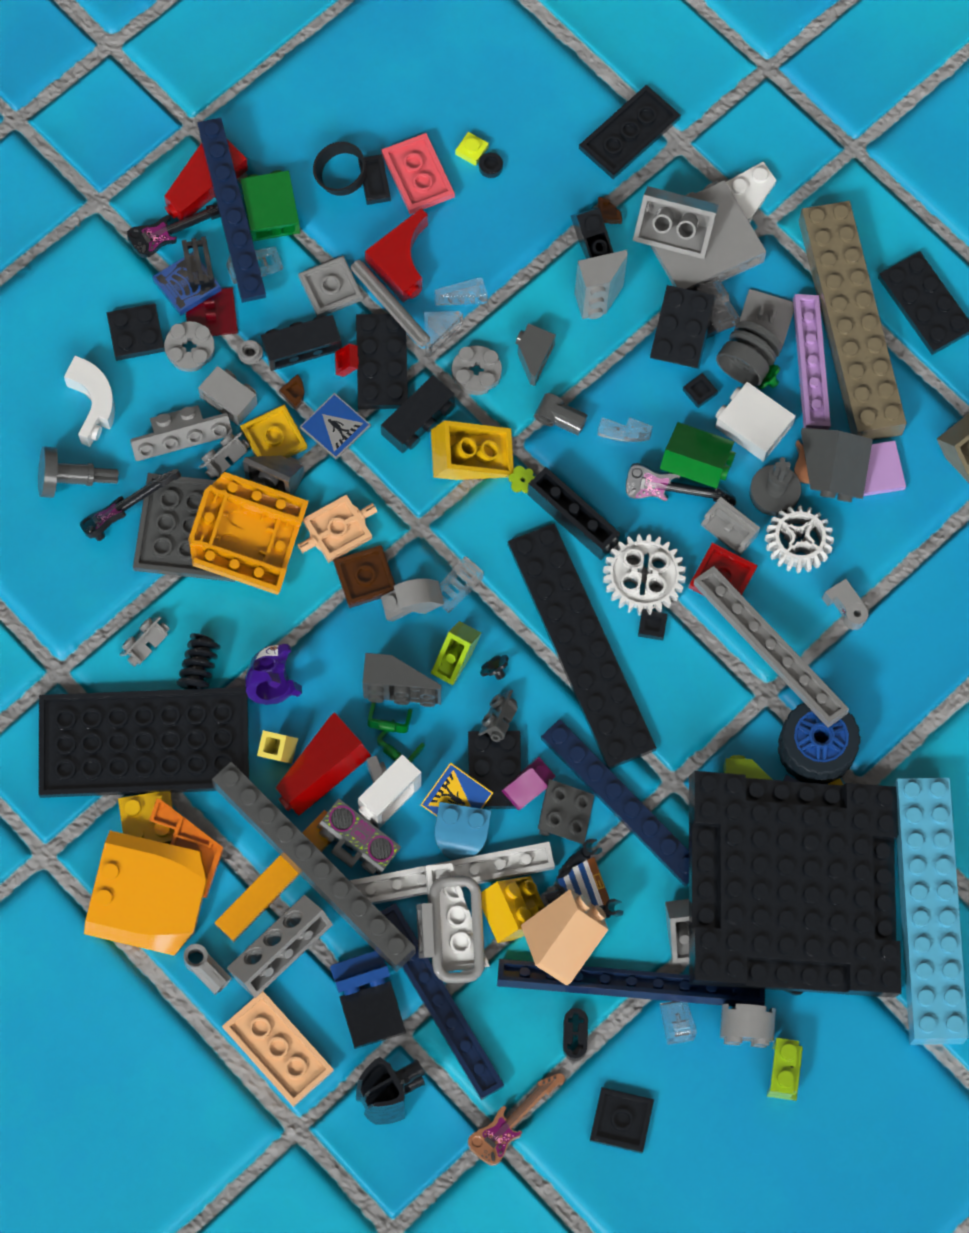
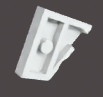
(752, 188)

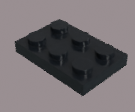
(683, 327)
(494, 764)

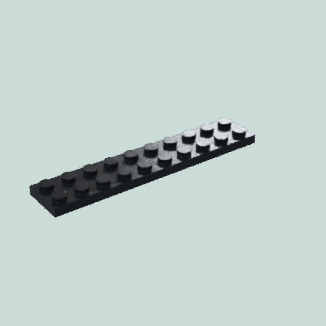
(581, 646)

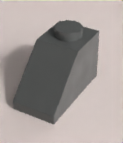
(534, 350)

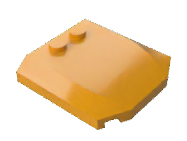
(246, 531)
(146, 893)

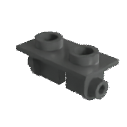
(502, 709)

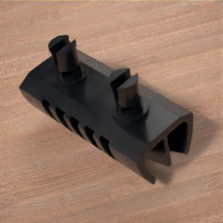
(384, 1090)

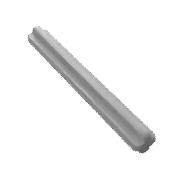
(390, 303)

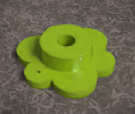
(519, 473)

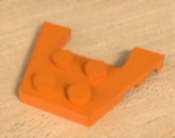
(189, 837)

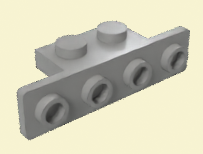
(179, 431)

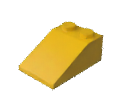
(471, 451)

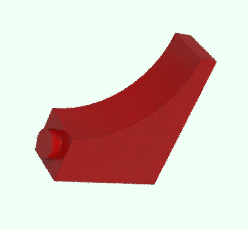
(392, 257)

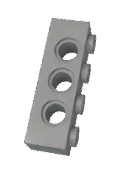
(279, 946)

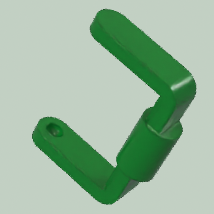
(388, 725)
(394, 753)

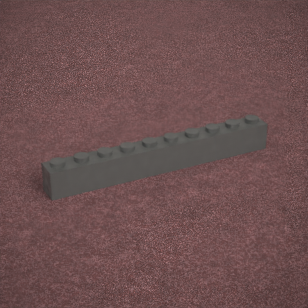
(314, 867)

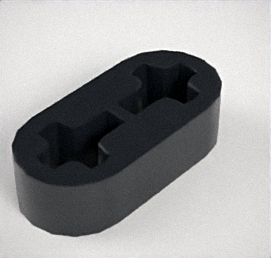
(568, 1034)

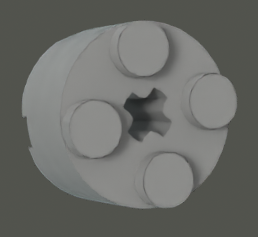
(748, 1024)

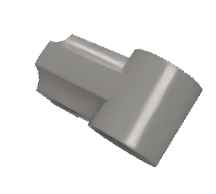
(208, 970)

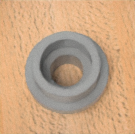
(250, 345)

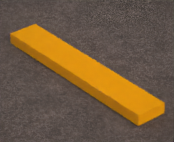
(265, 889)

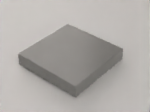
(330, 286)

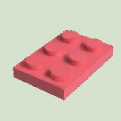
(418, 173)

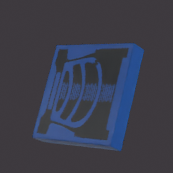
(176, 287)

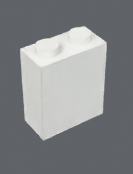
(754, 421)

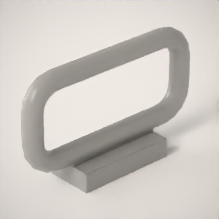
(430, 929)

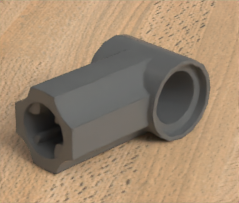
(555, 412)

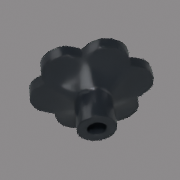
(495, 667)

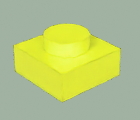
(471, 148)

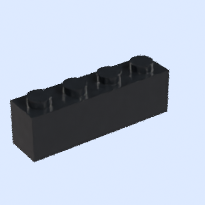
(573, 513)

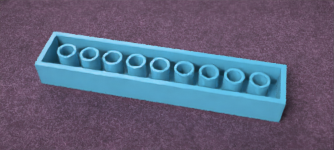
(930, 912)

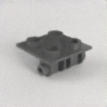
(565, 812)

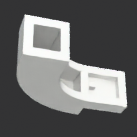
(89, 380)

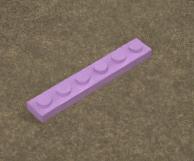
(811, 361)

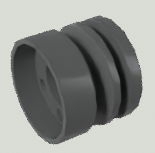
(749, 353)

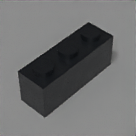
(301, 342)
(418, 414)

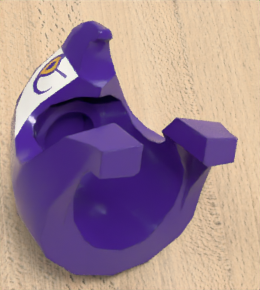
(267, 676)

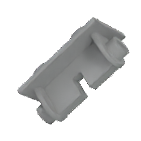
(216, 460)
(151, 633)

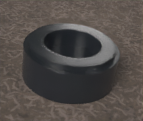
(490, 165)

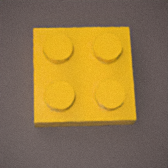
(135, 816)

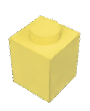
(277, 747)

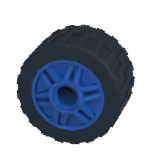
(813, 760)

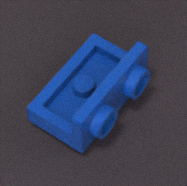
(359, 971)

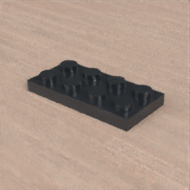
(925, 302)
(381, 362)

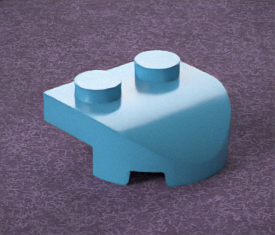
(461, 830)

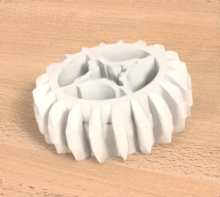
(810, 522)

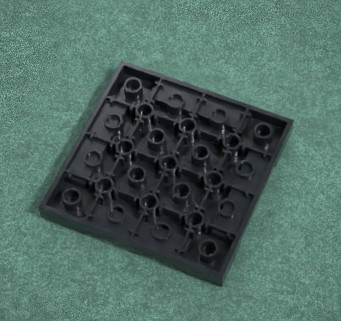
(792, 885)

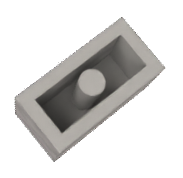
(228, 395)

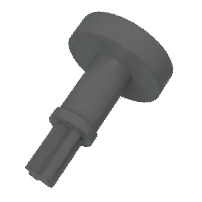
(52, 472)
(775, 488)

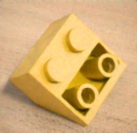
(509, 905)

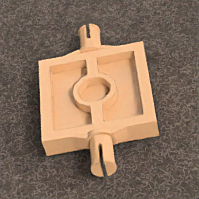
(337, 528)

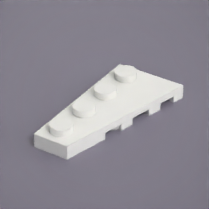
(455, 921)

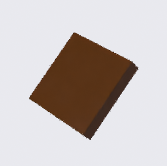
(364, 576)

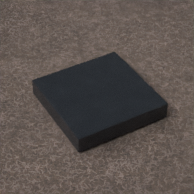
(372, 1015)
(621, 1120)

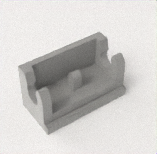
(730, 526)

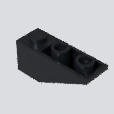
(592, 233)

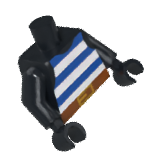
(583, 877)

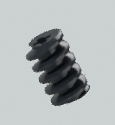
(197, 662)

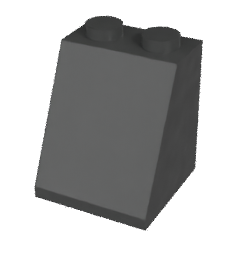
(836, 462)

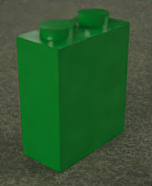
(270, 205)
(698, 455)

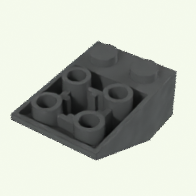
(395, 681)

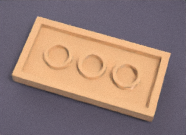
(278, 1048)

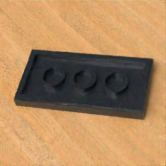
(629, 132)

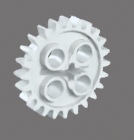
(620, 571)

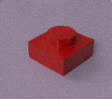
(346, 360)

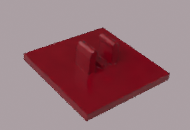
(216, 313)

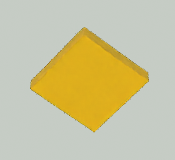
(274, 434)

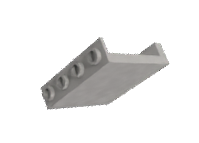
(730, 250)

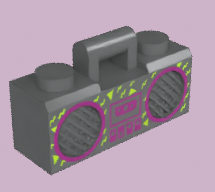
(358, 834)

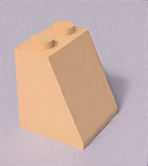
(565, 935)

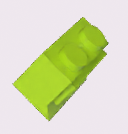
(785, 1069)

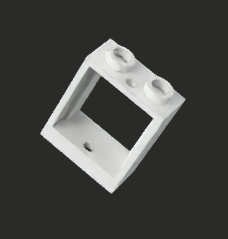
(389, 792)

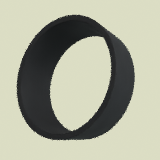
(330, 151)

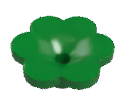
(770, 378)

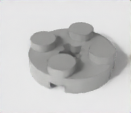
(180, 335)
(476, 356)

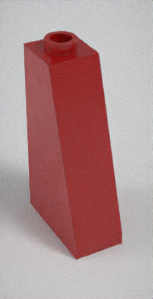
(194, 186)
(321, 766)

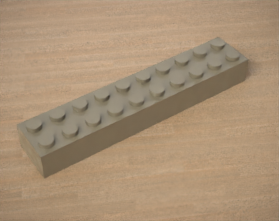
(852, 321)

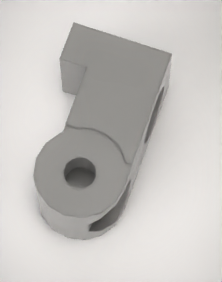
(848, 604)

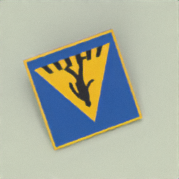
(458, 789)

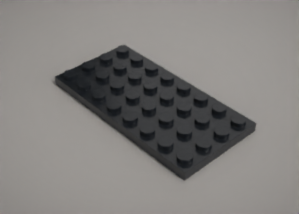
(140, 741)

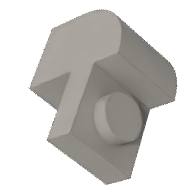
(412, 596)

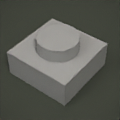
(375, 768)

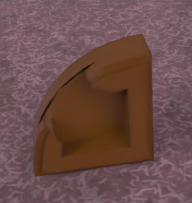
(609, 211)
(293, 391)

